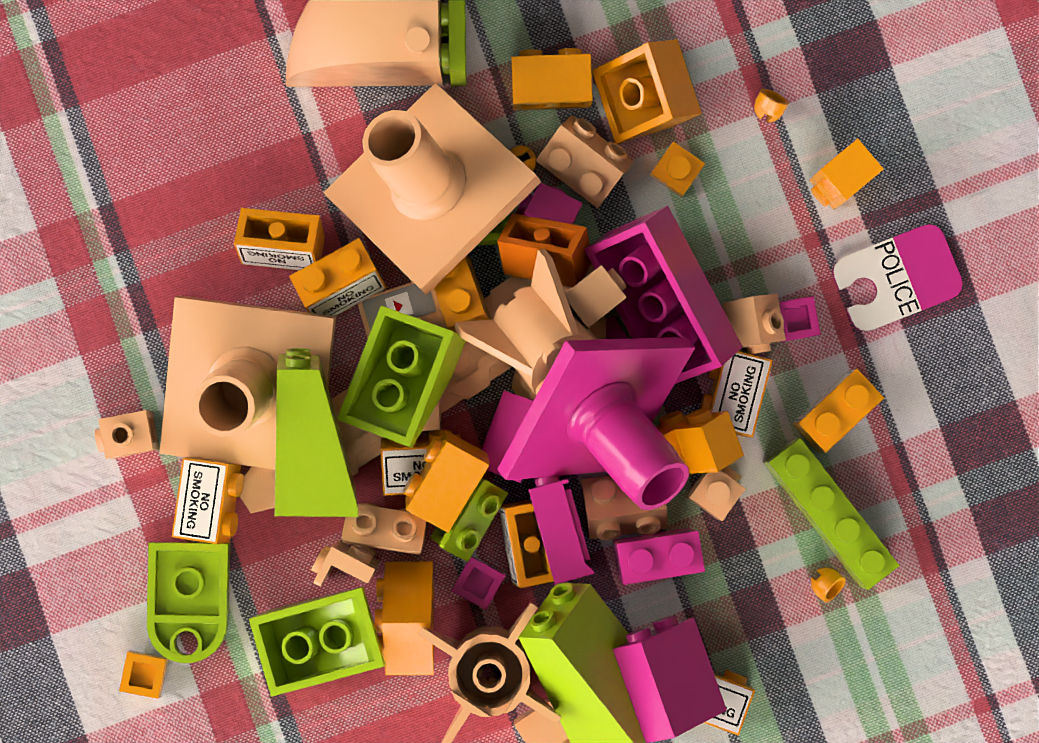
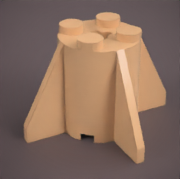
(531, 328)
(494, 693)

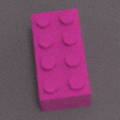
(666, 289)

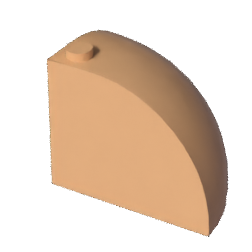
(366, 44)

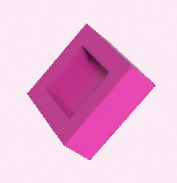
(800, 318)
(478, 583)

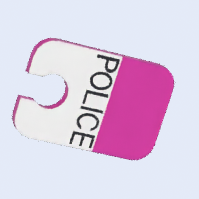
(907, 273)

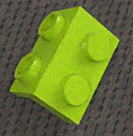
(472, 521)

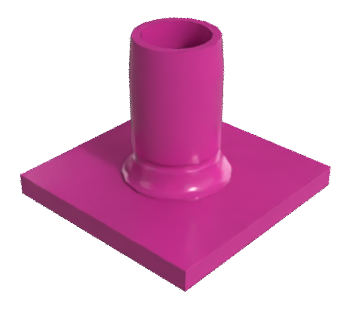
(600, 415)

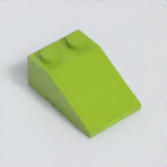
(400, 376)
(316, 641)

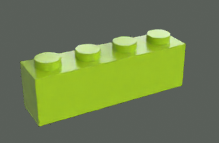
(831, 514)

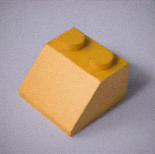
(646, 90)

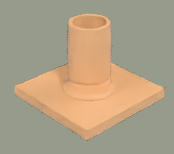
(430, 186)
(226, 377)

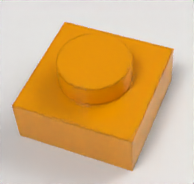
(677, 169)
(143, 674)

